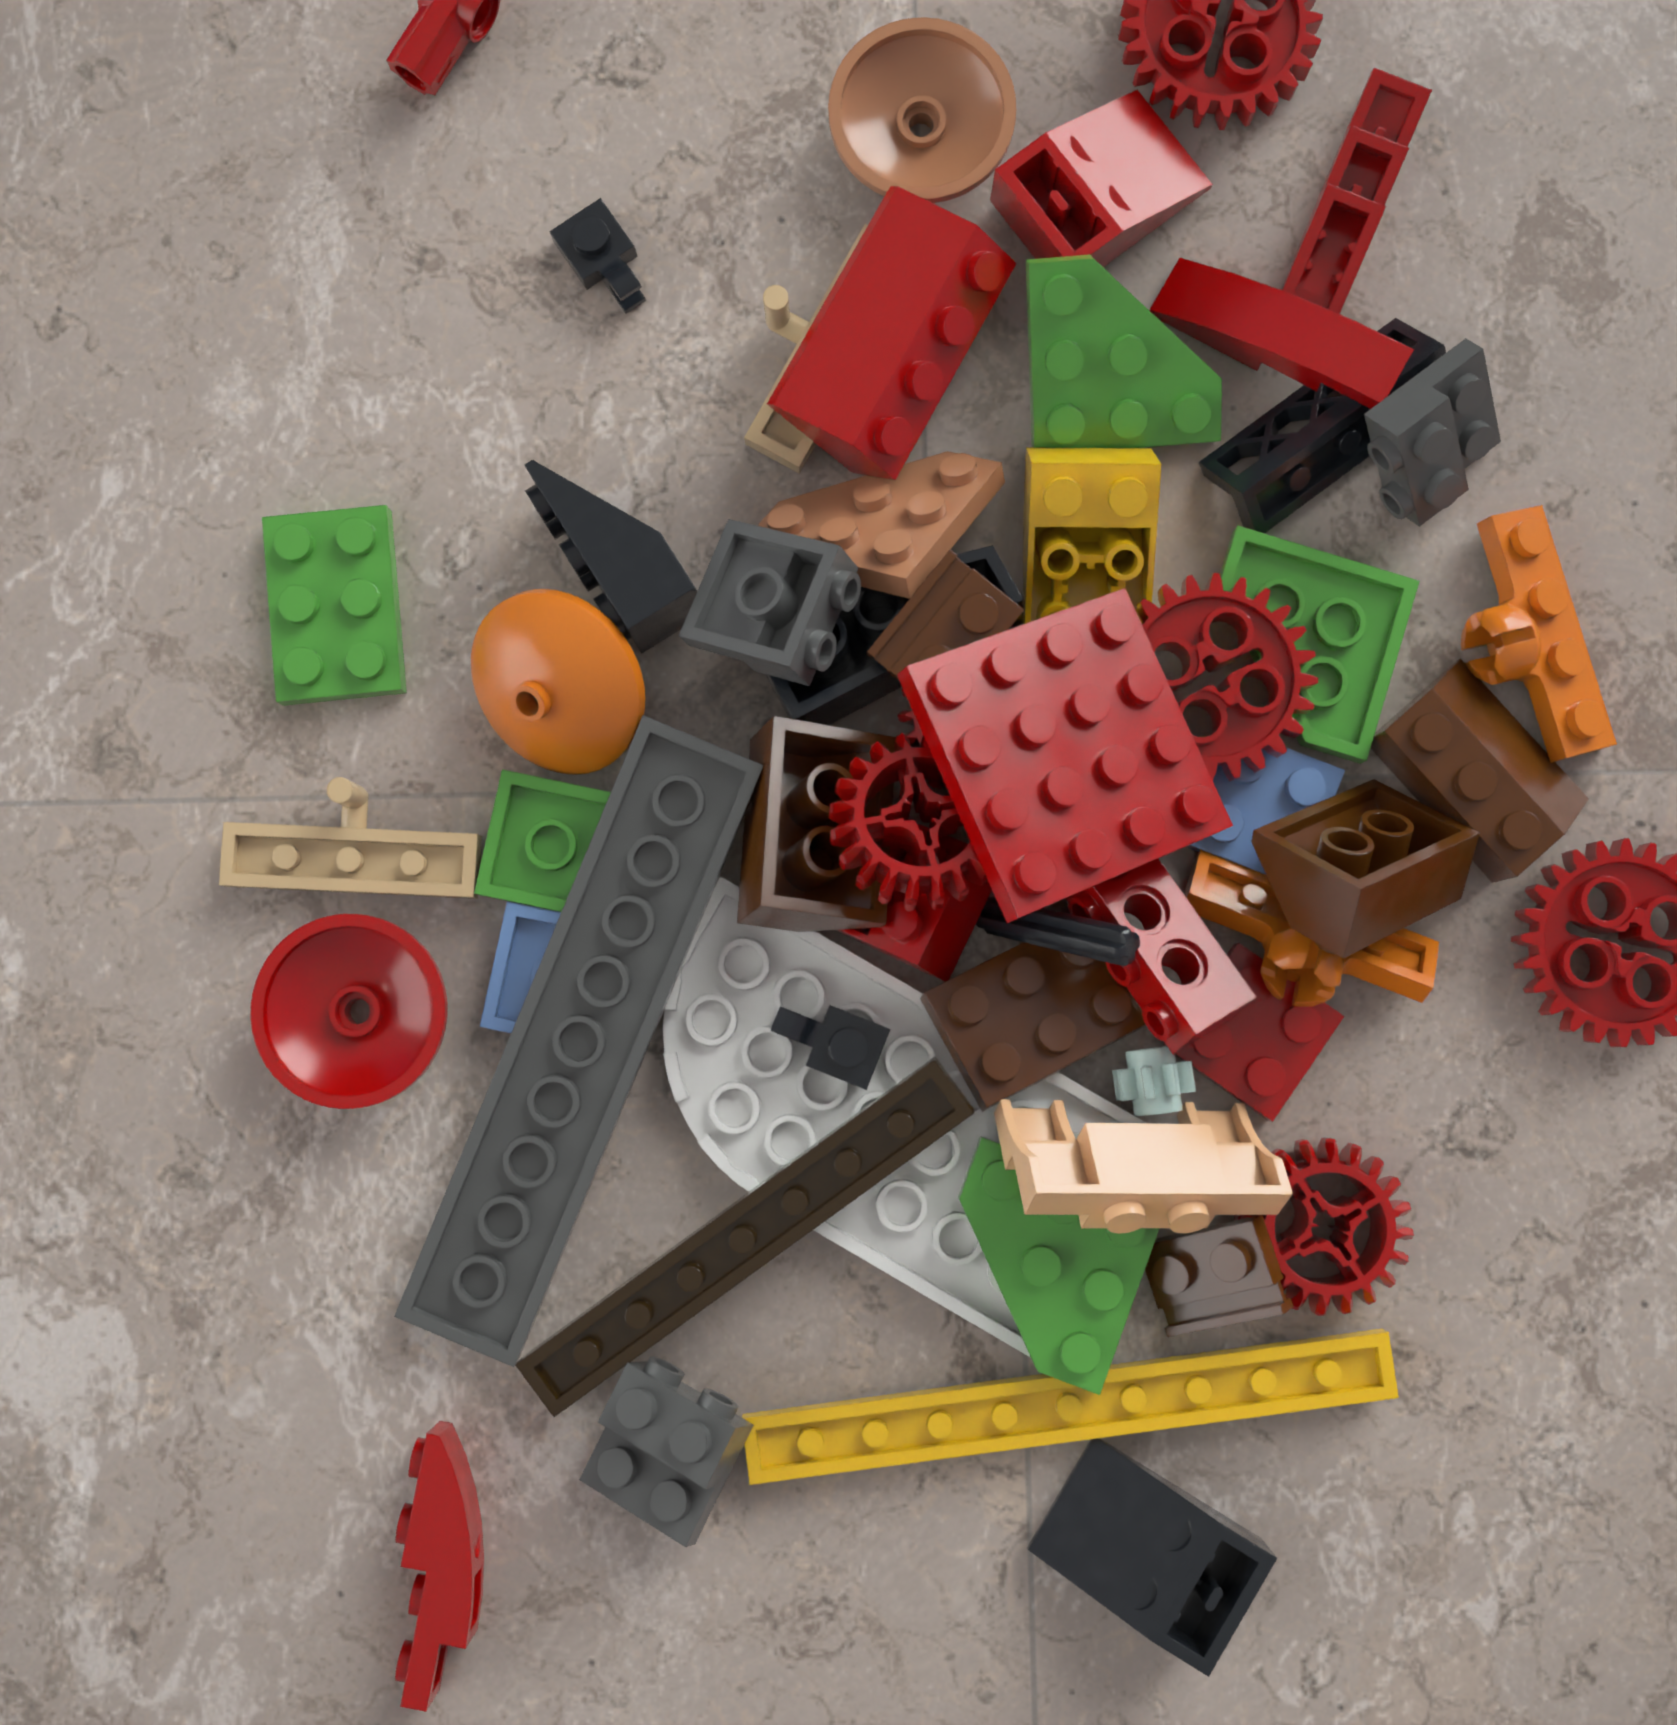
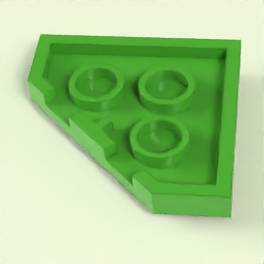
(1108, 366)
(1351, 621)
(1059, 1280)

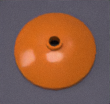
(576, 670)

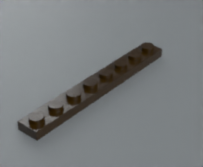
(745, 1236)

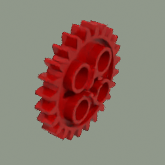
(1274, 40)
(1237, 727)
(1606, 996)

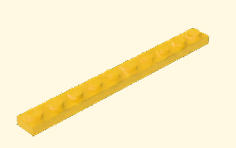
(1050, 1411)

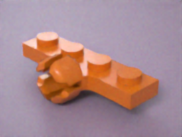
(1537, 635)
(1248, 904)

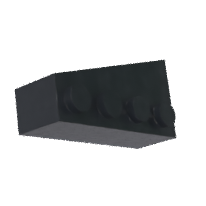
(853, 676)

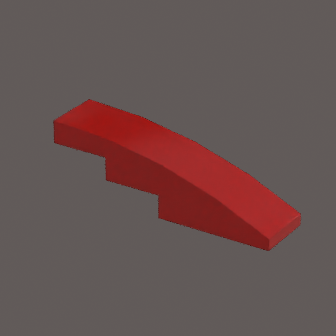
(1356, 190)
(1281, 331)

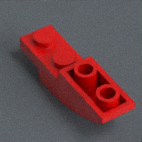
(445, 1541)

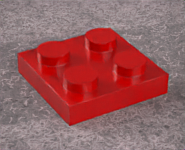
(1265, 1046)

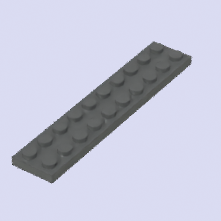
(579, 1041)

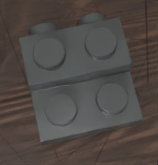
(1432, 433)
(772, 601)
(665, 1448)

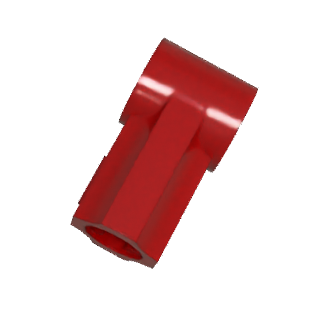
(438, 39)

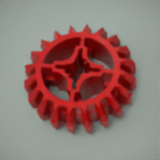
(893, 828)
(1348, 1212)

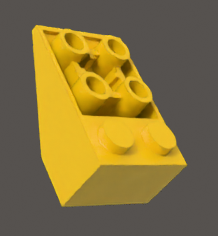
(1088, 526)

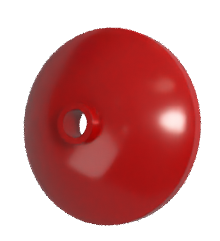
(306, 1002)

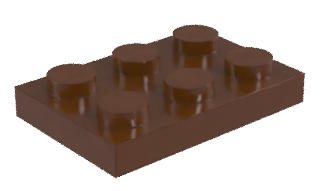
(1028, 1018)

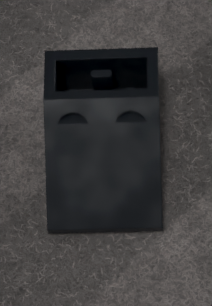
(631, 562)
(1153, 1554)

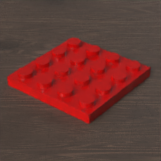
(1064, 752)

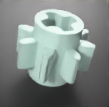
(1153, 1081)

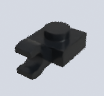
(600, 251)
(841, 1044)

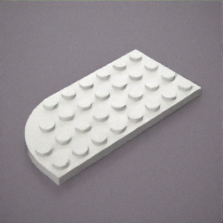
(763, 1107)

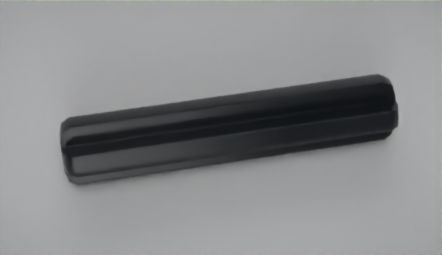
(1064, 933)

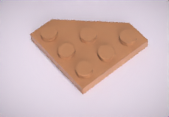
(895, 526)

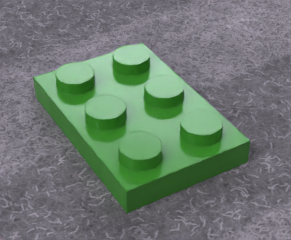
(334, 605)
(537, 839)

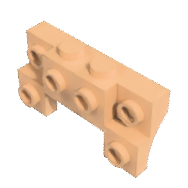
(1141, 1171)

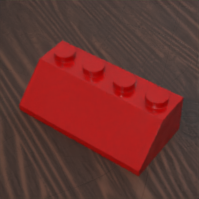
(892, 334)

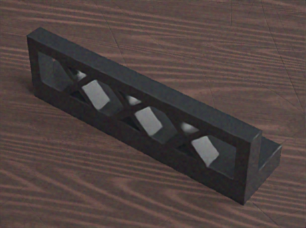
(1305, 462)

